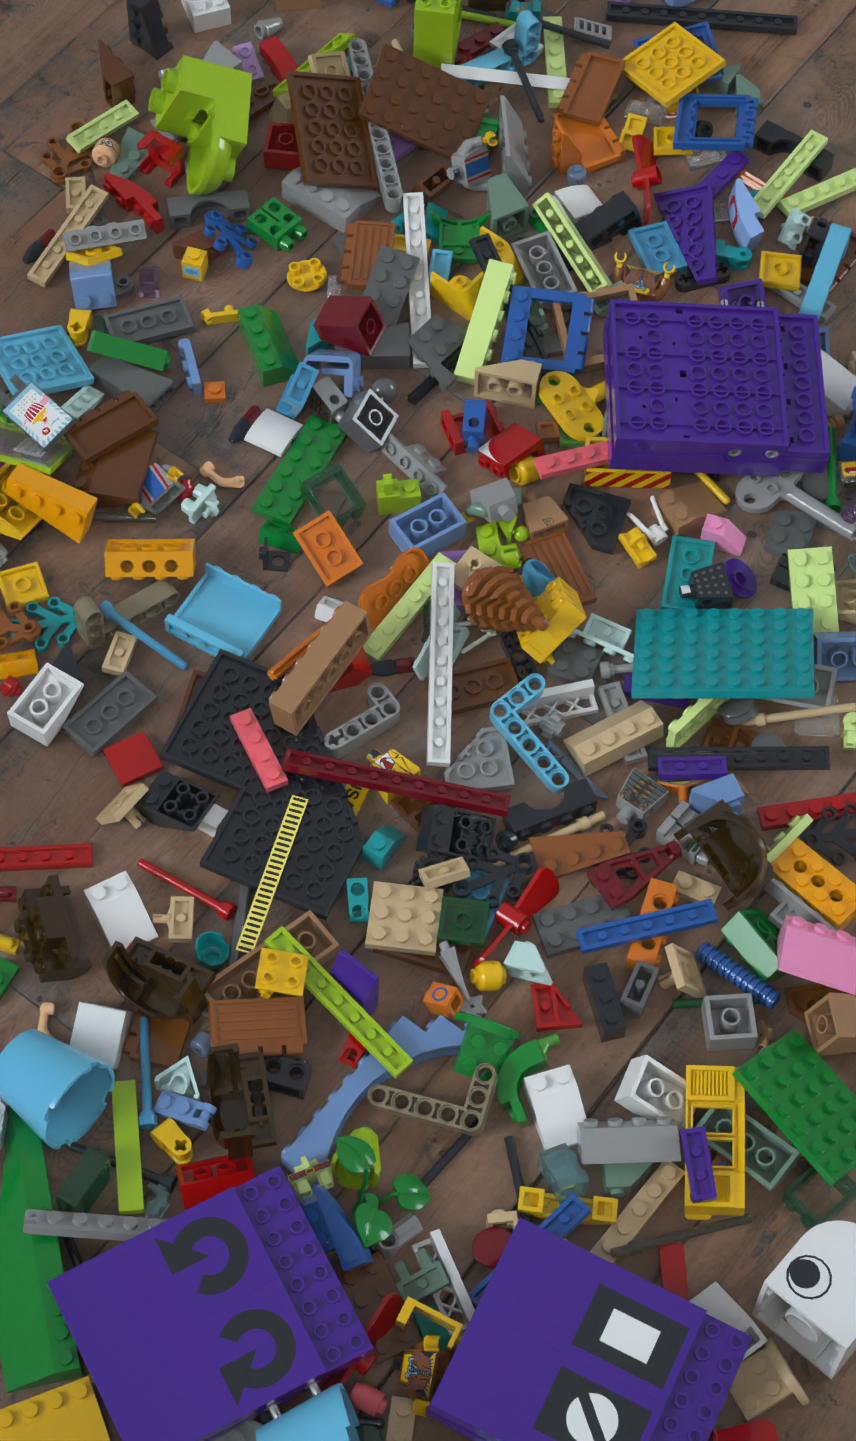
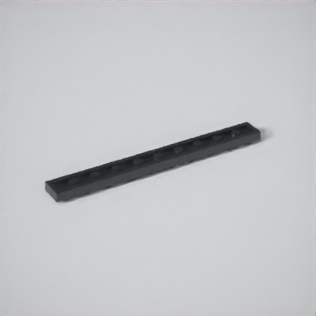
(689, 16)

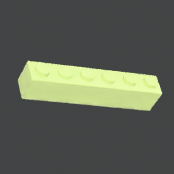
(571, 243)
(485, 320)

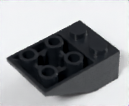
(175, 803)
(455, 832)

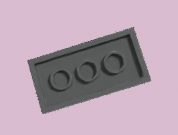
(391, 282)
(151, 321)
(109, 713)
(559, 925)

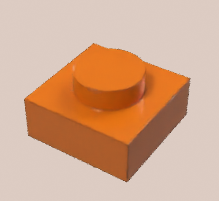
(214, 392)

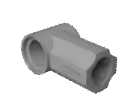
(401, 1234)

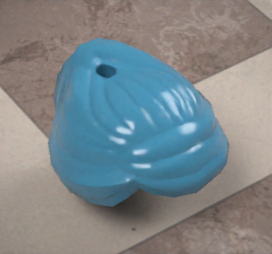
(536, 577)

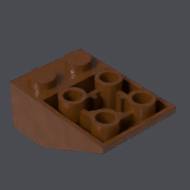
(116, 77)

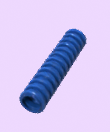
(738, 975)

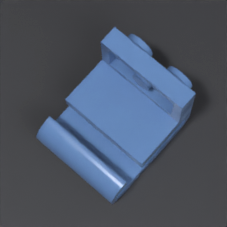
(92, 285)
(348, 365)

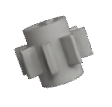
(553, 725)

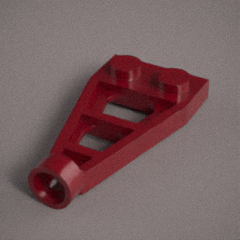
(610, 885)

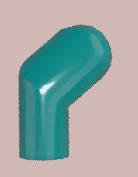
(399, 221)

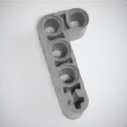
(341, 743)

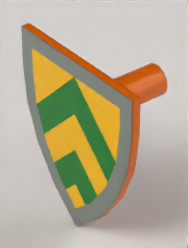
(677, 787)

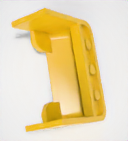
(461, 292)

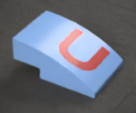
(743, 217)

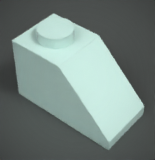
(527, 963)

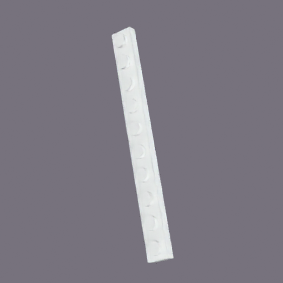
(416, 245)
(440, 664)

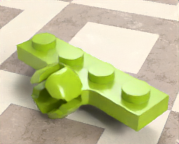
(490, 544)

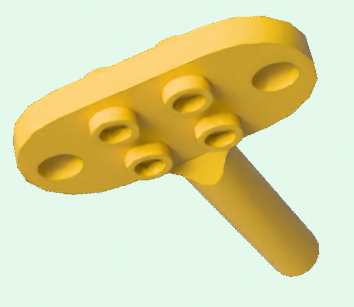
(573, 404)

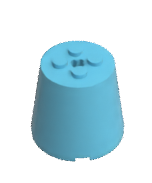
(53, 1086)
(320, 1418)

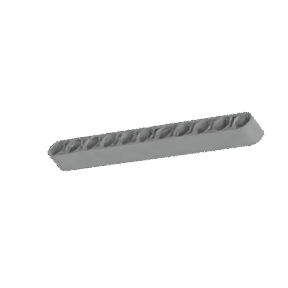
(380, 141)

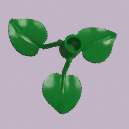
(370, 1222)

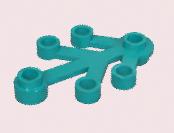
(52, 622)

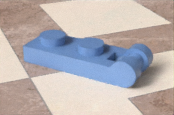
(189, 365)
(184, 1110)

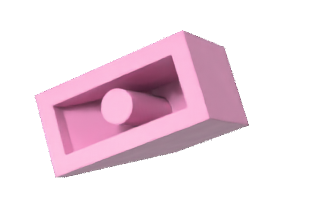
(724, 534)

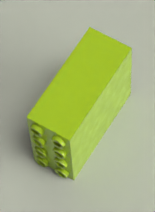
(437, 31)

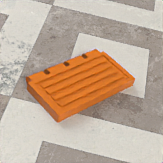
(596, 144)

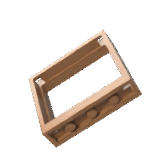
(603, 293)

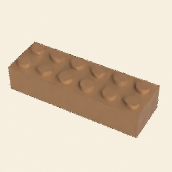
(320, 667)
(240, 977)

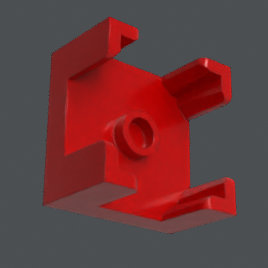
(162, 153)

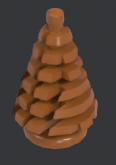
(501, 602)

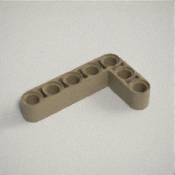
(136, 609)
(440, 1108)

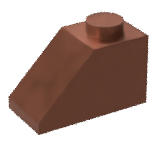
(195, 240)

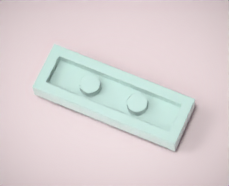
(83, 402)

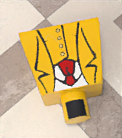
(392, 761)

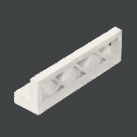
(558, 695)
(457, 1287)

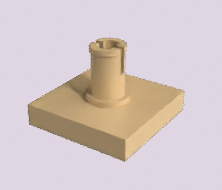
(329, 63)
(469, 563)
(123, 806)
(683, 972)

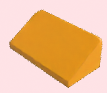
(18, 664)

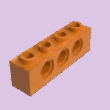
(661, 894)

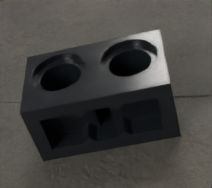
(282, 1081)

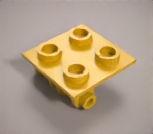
(281, 973)

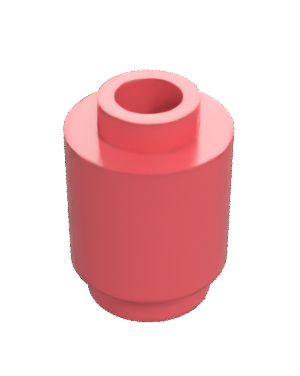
(368, 1399)

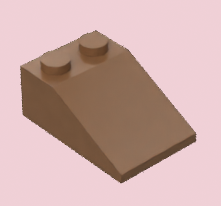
(687, 507)

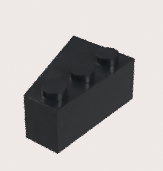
(147, 28)
(609, 221)

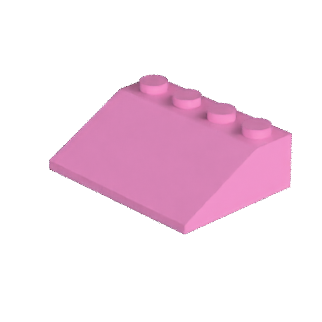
(817, 953)

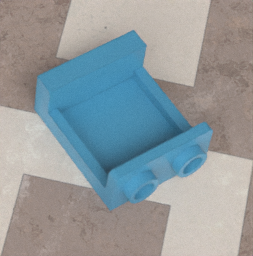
(297, 390)

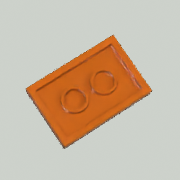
(328, 549)

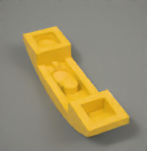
(541, 1205)

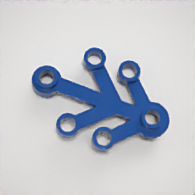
(215, 221)

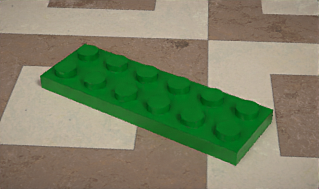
(307, 456)

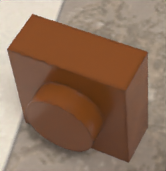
(548, 431)

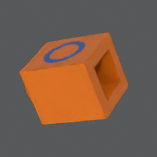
(443, 1000)

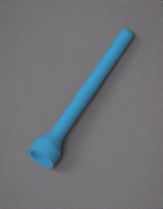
(109, 613)
(148, 1119)

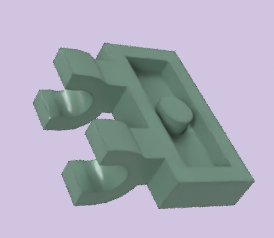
(538, 319)
(424, 1282)

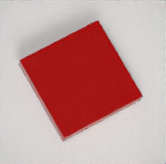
(133, 759)

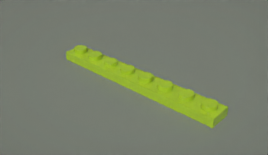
(345, 1008)

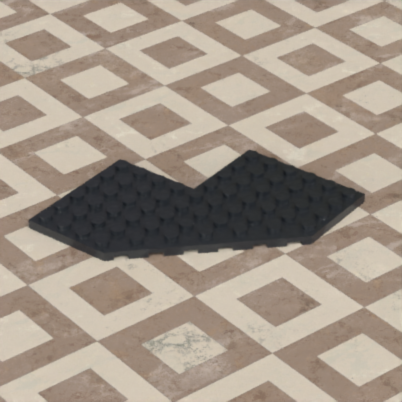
(208, 745)

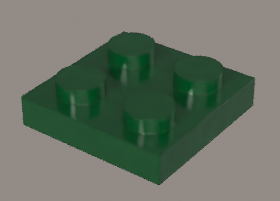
(463, 921)

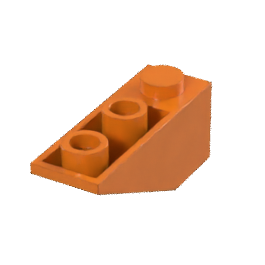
(563, 150)

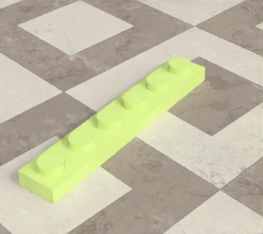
(554, 59)
(789, 172)
(820, 193)
(402, 614)

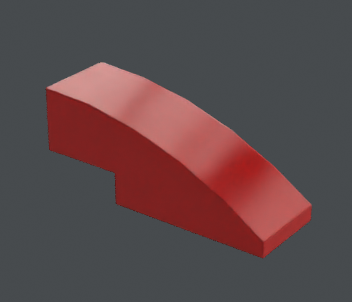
(277, 57)

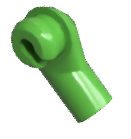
(548, 1042)

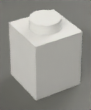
(213, 820)

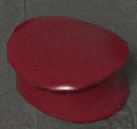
(489, 1246)

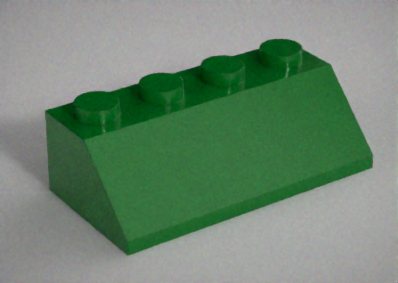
(267, 344)

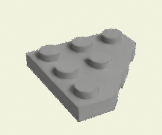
(483, 763)

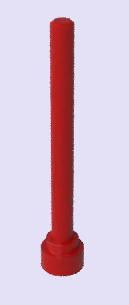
(224, 909)

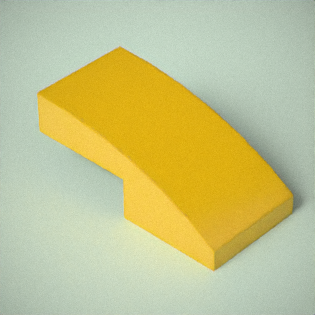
(634, 125)

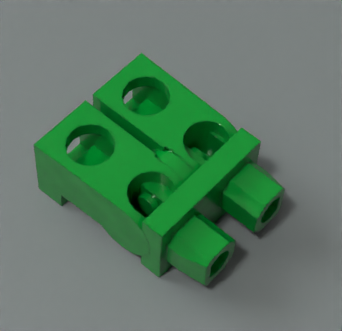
(277, 225)

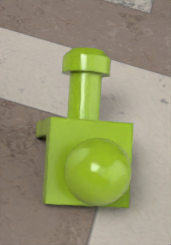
(509, 529)

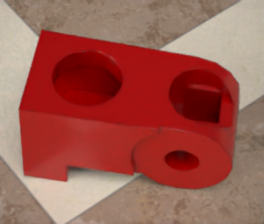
(352, 1052)

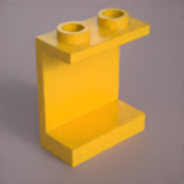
(414, 1306)

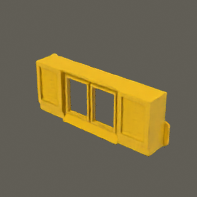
(718, 1089)

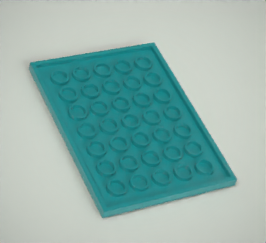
(723, 653)

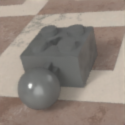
(368, 415)

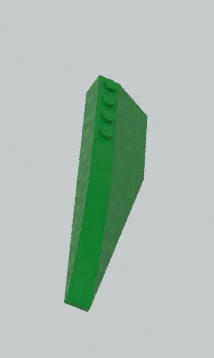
(33, 1333)

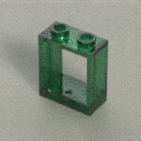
(325, 477)
(85, 1182)
(845, 1186)

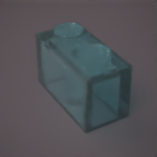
(562, 1172)

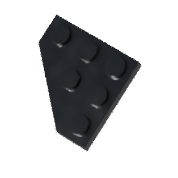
(597, 515)

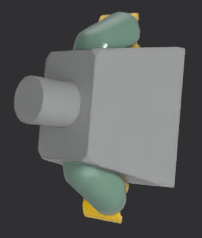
(494, 502)

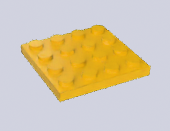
(671, 64)

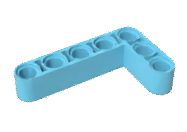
(527, 36)
(825, 270)
(526, 735)

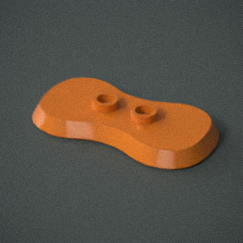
(385, 593)

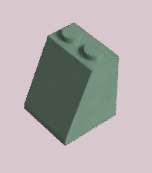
(506, 207)

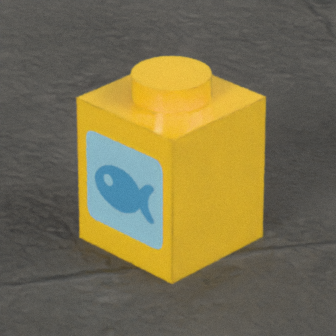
(194, 264)

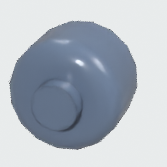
(576, 174)
(201, 1044)

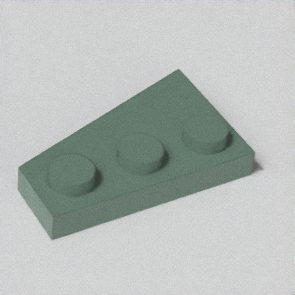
(129, 158)

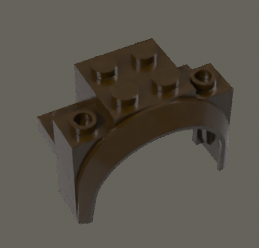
(731, 849)
(169, 987)
(242, 1100)

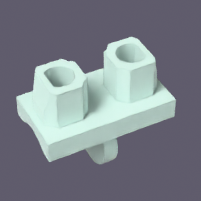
(793, 228)
(204, 505)

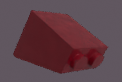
(350, 323)

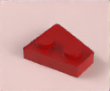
(552, 1009)

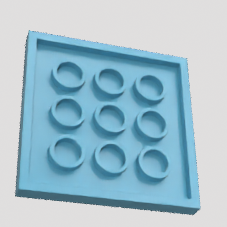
(44, 358)

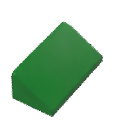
(279, 536)

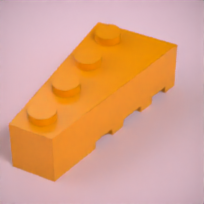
(53, 501)

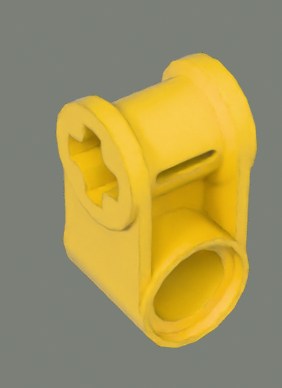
(79, 326)
(173, 1141)

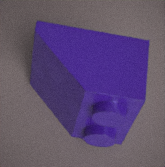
(743, 293)

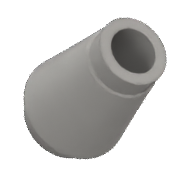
(268, 27)

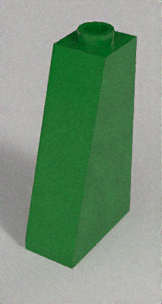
(129, 351)

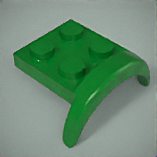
(456, 235)
(483, 1043)

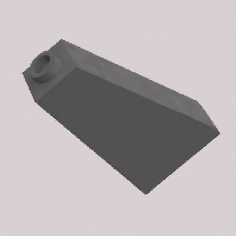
(391, 350)
(119, 376)

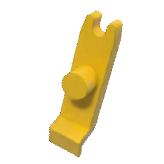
(225, 316)

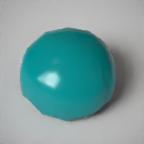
(211, 950)

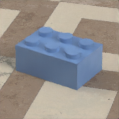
(428, 526)

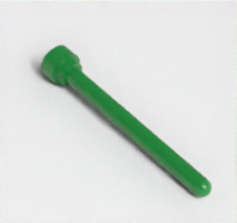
(833, 500)

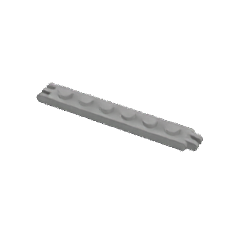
(86, 1225)

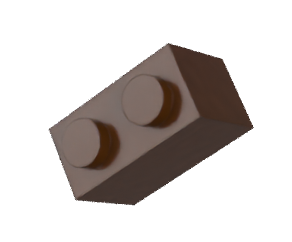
(433, 184)

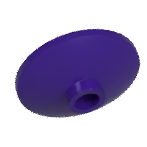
(741, 578)

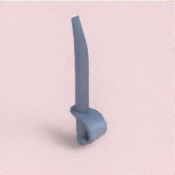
(563, 757)

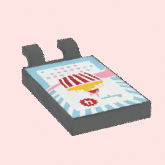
(36, 414)

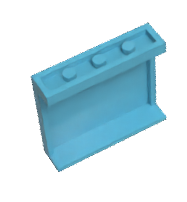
(224, 614)

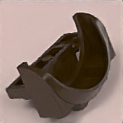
(47, 926)

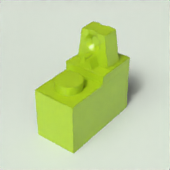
(396, 496)

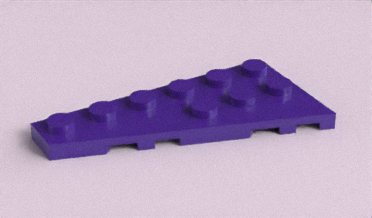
(692, 223)

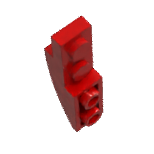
(135, 198)

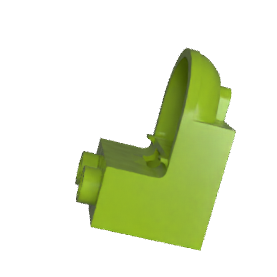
(209, 109)

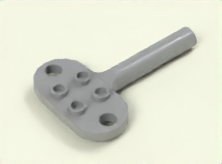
(772, 489)

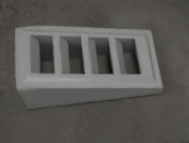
(589, 27)

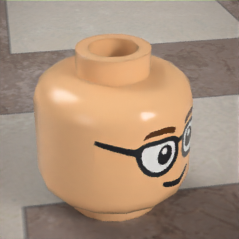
(106, 152)

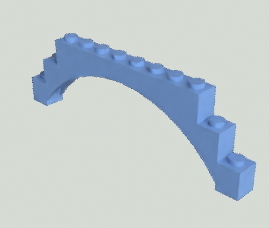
(318, 1138)

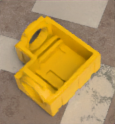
(563, 611)

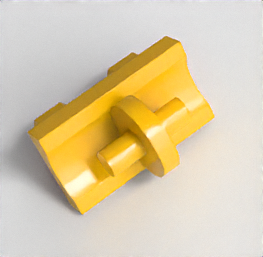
(637, 547)

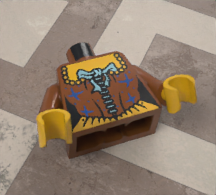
(647, 283)
(422, 1371)

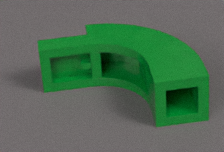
(519, 1064)

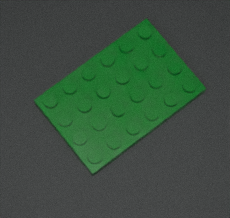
(805, 1103)

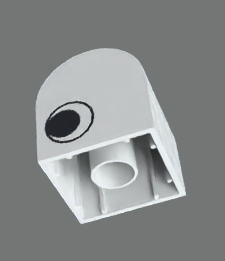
(819, 1296)

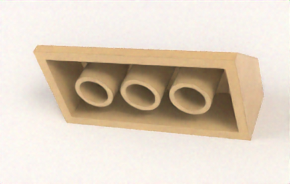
(614, 737)

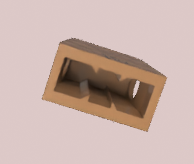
(542, 516)

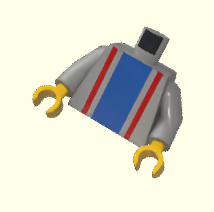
(472, 163)
(158, 489)

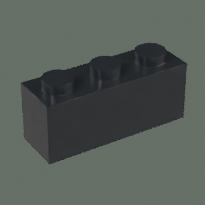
(604, 1002)

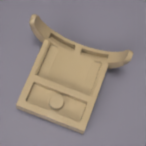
(765, 1381)

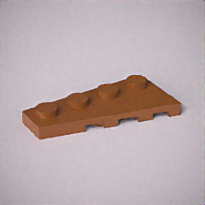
(578, 851)

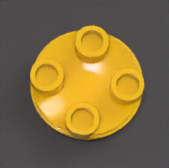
(306, 275)

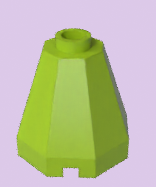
(352, 1180)

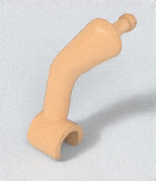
(207, 470)
(46, 1009)

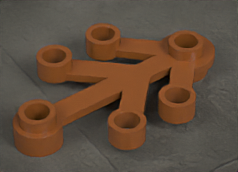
(61, 171)
(27, 629)

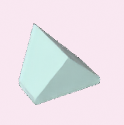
(178, 1080)

